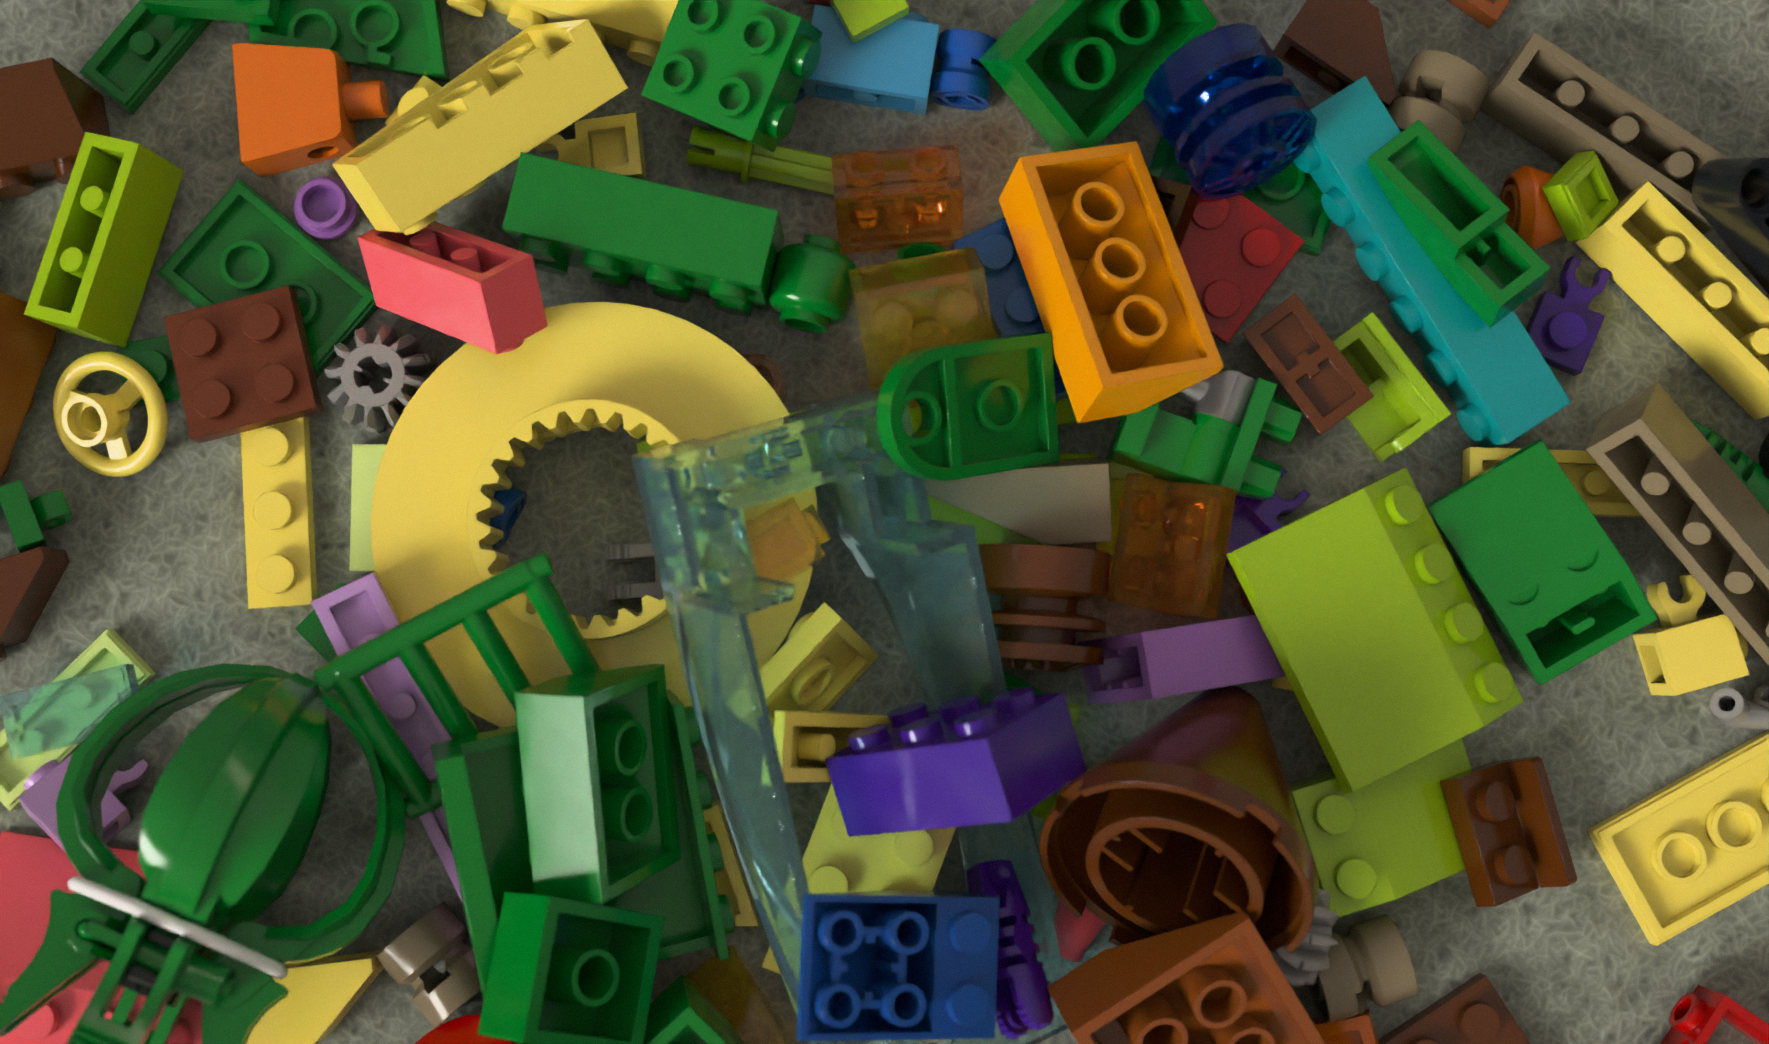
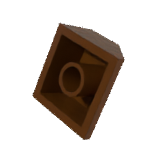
(44, 123)

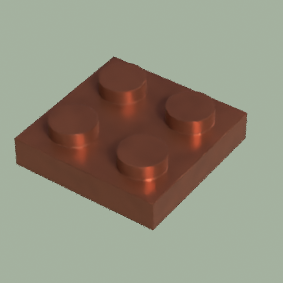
(243, 364)

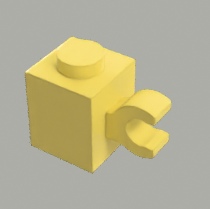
(1688, 648)

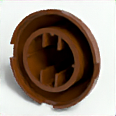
(1185, 829)

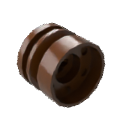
(1041, 603)

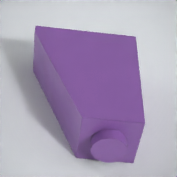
(1180, 660)

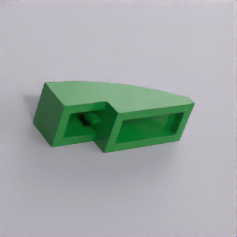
(1458, 223)

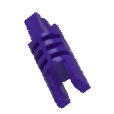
(1021, 979)

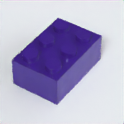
(956, 763)

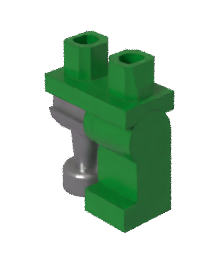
(1215, 440)

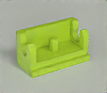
(1402, 401)

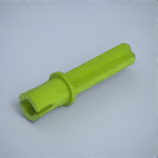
(740, 157)

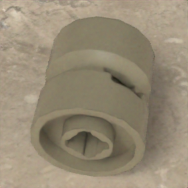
(1441, 94)
(421, 947)
(1364, 967)

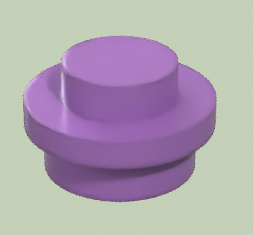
(326, 208)

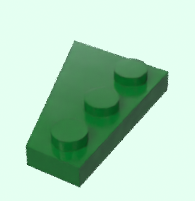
(366, 33)

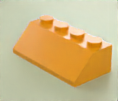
(1107, 279)

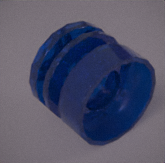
(1229, 111)

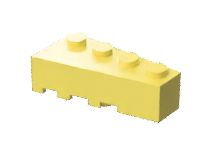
(479, 124)

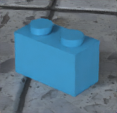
(881, 70)

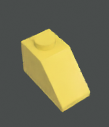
(317, 998)

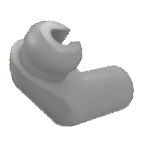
(1739, 712)

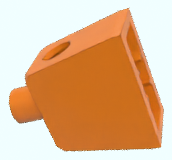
(299, 106)

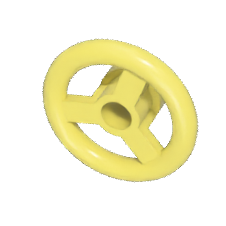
(94, 419)

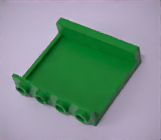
(490, 842)

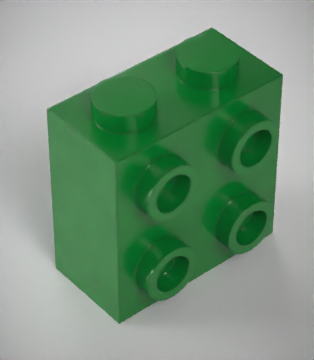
(735, 67)

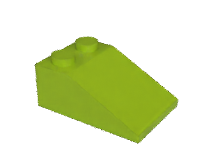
(1383, 836)

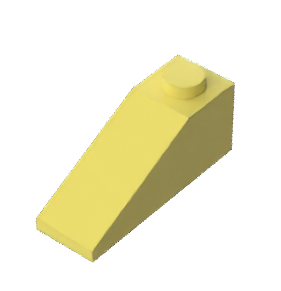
(811, 736)

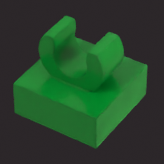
(29, 517)

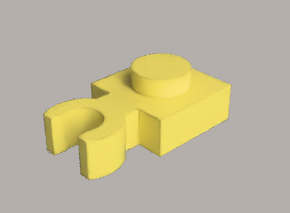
(604, 144)

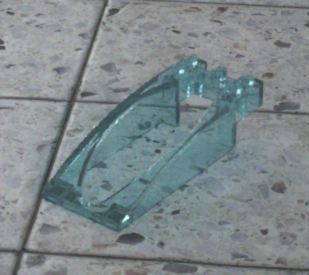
(920, 571)

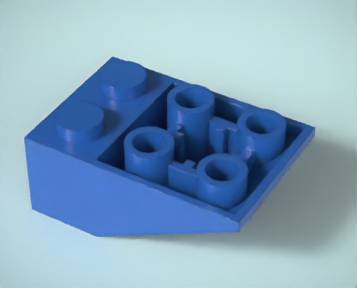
(898, 966)

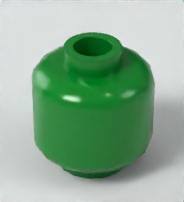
(811, 284)

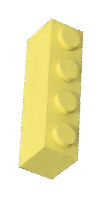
(1688, 292)

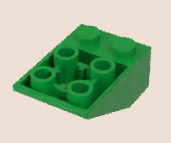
(1540, 563)

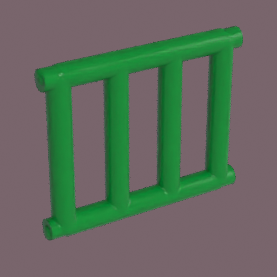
(408, 644)

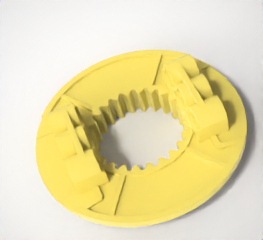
(474, 418)

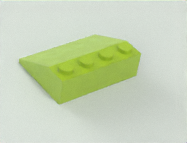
(1375, 630)

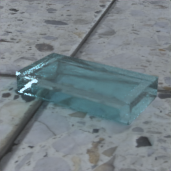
(63, 710)

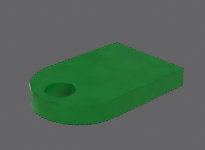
(981, 405)

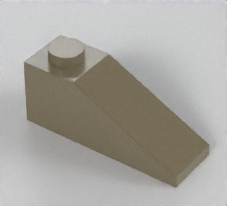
(1048, 502)

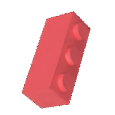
(456, 284)

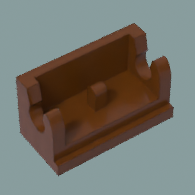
(1308, 364)

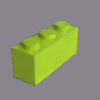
(104, 240)

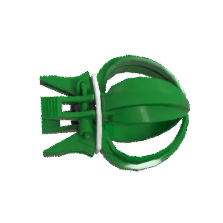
(215, 855)

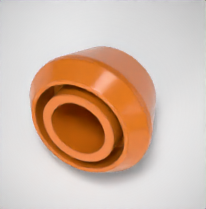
(1529, 207)

